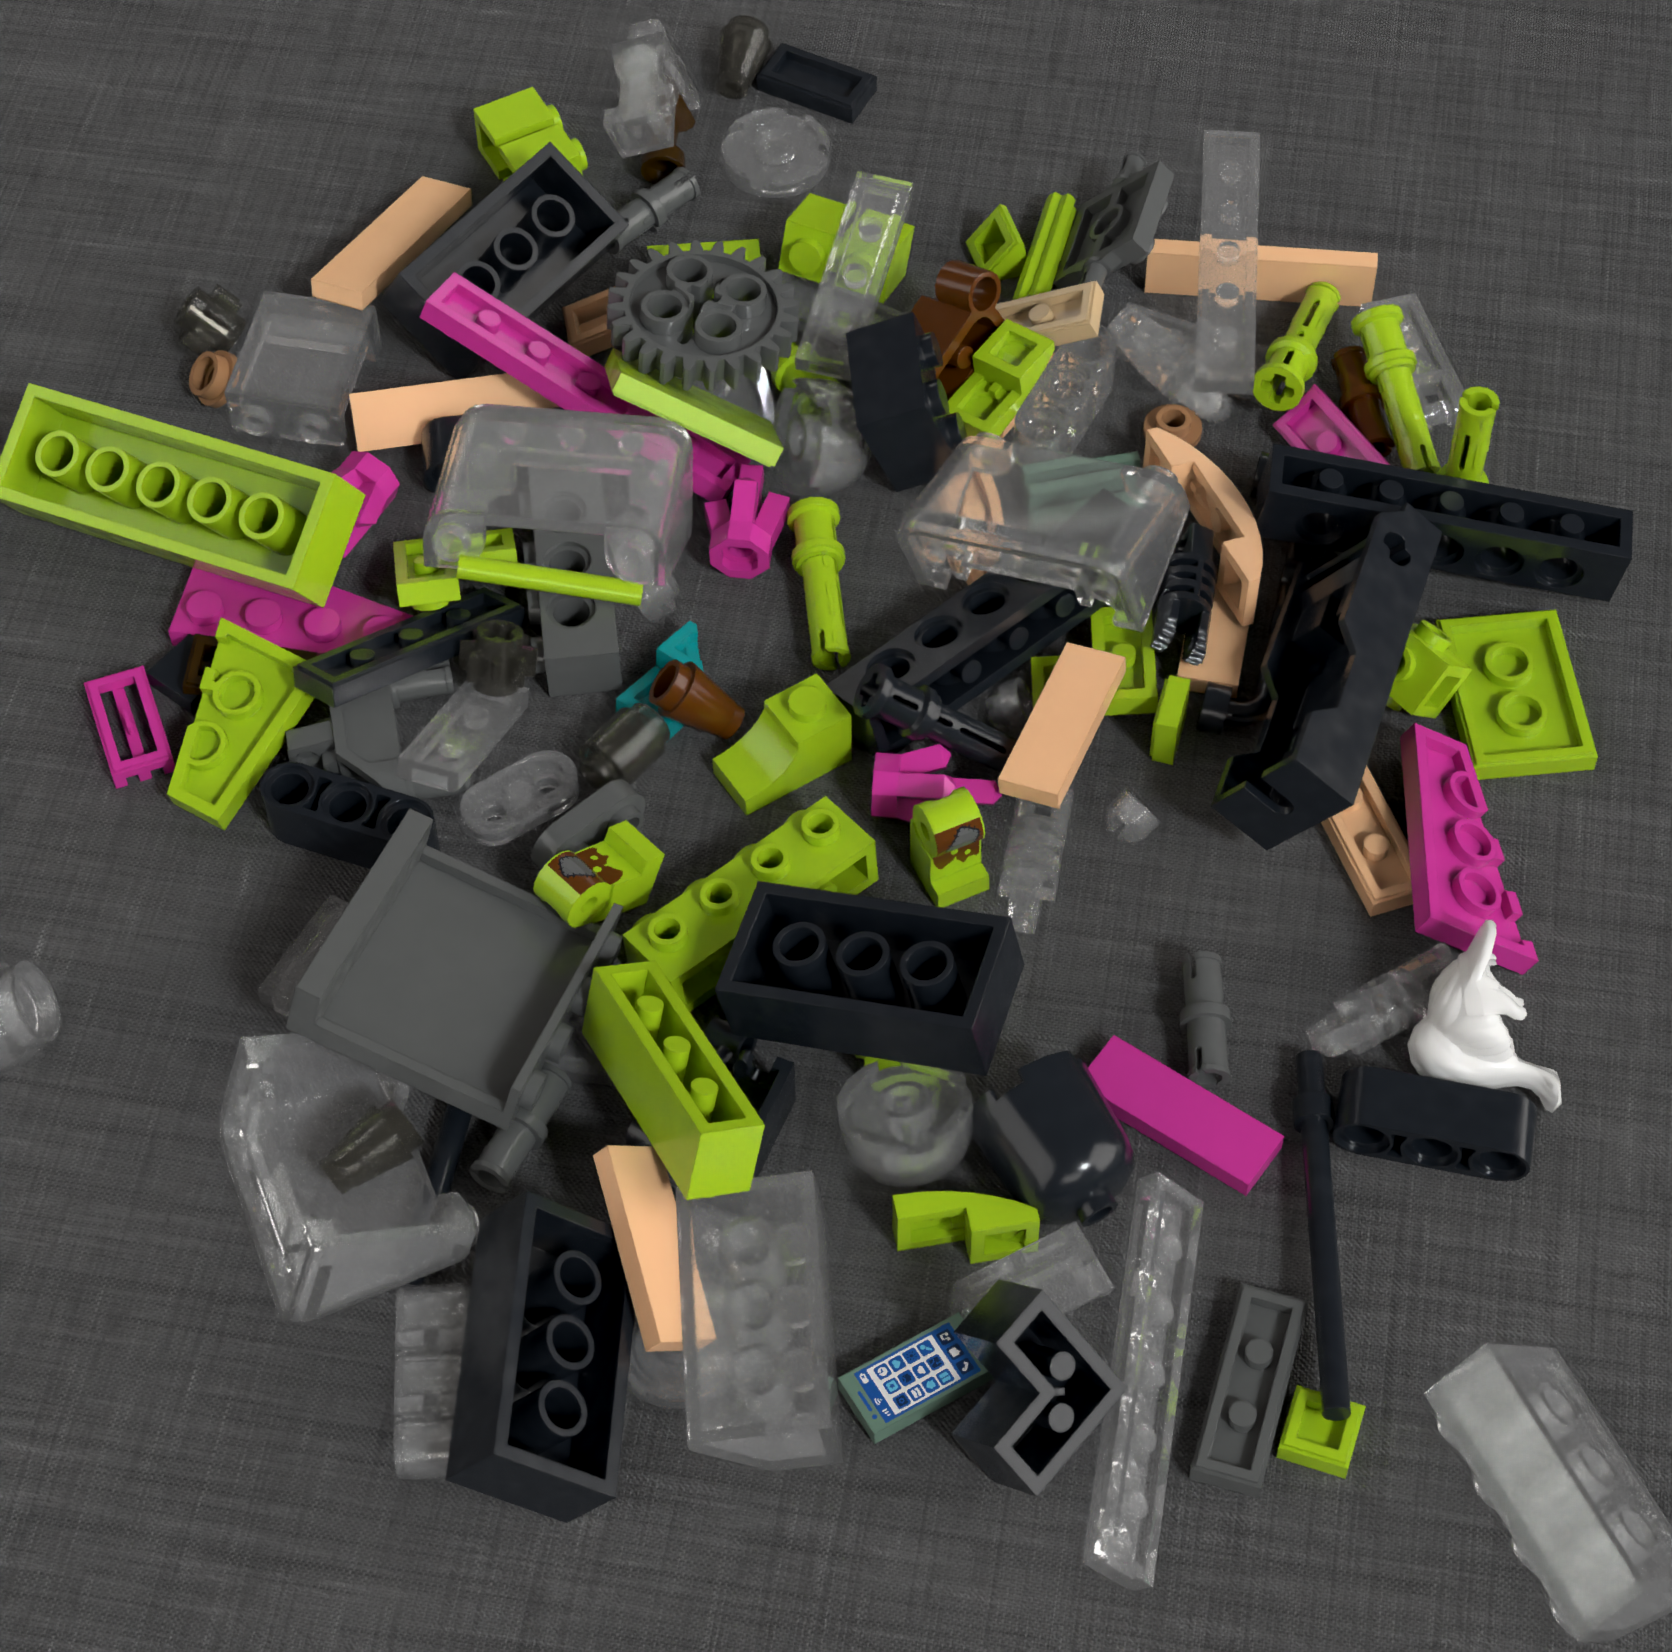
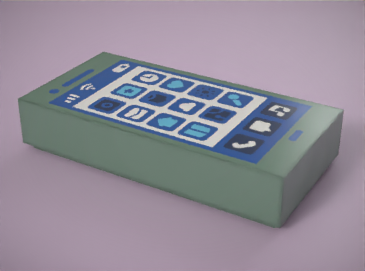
(912, 1380)

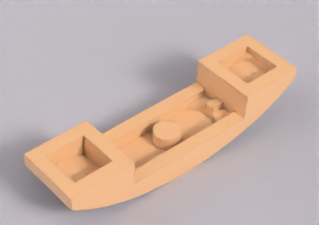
(1218, 507)

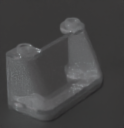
(566, 475)
(1048, 522)
(320, 1247)

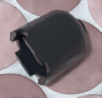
(1056, 1141)

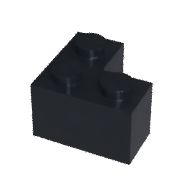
(900, 401)
(1045, 1391)

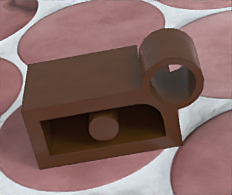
(960, 318)

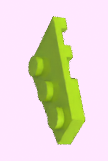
(238, 724)

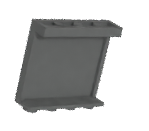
(451, 979)

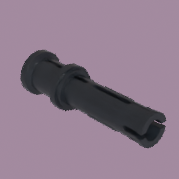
(921, 714)

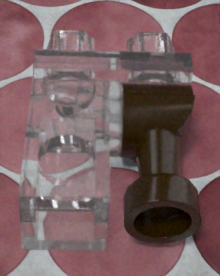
(652, 100)

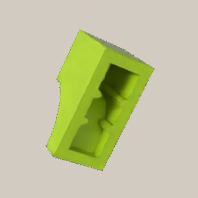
(791, 744)

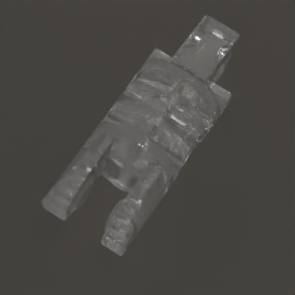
(1166, 363)
(1033, 860)
(1379, 1007)

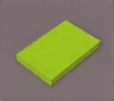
(695, 410)
(1521, 698)

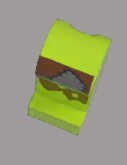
(948, 847)
(591, 880)

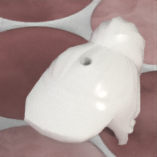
(1464, 1030)

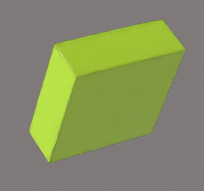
(1169, 719)
(1315, 1441)

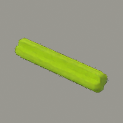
(1047, 246)

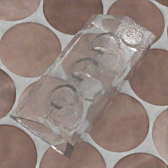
(759, 1325)
(1559, 1488)

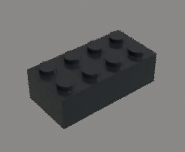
(515, 245)
(871, 977)
(543, 1361)

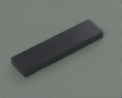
(401, 648)

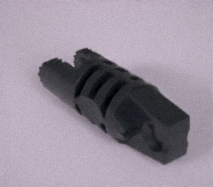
(1187, 595)

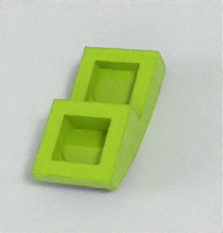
(1002, 378)
(987, 1223)

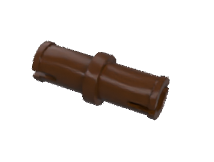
(1361, 398)

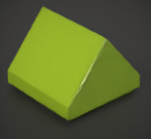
(998, 245)

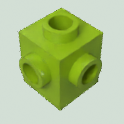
(1426, 673)

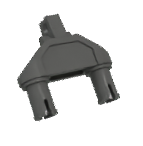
(364, 734)

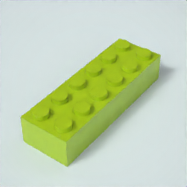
(178, 494)

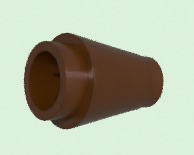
(695, 700)

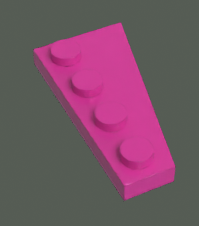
(275, 616)
(1453, 853)

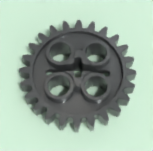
(733, 336)

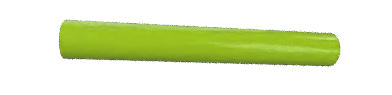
(548, 580)

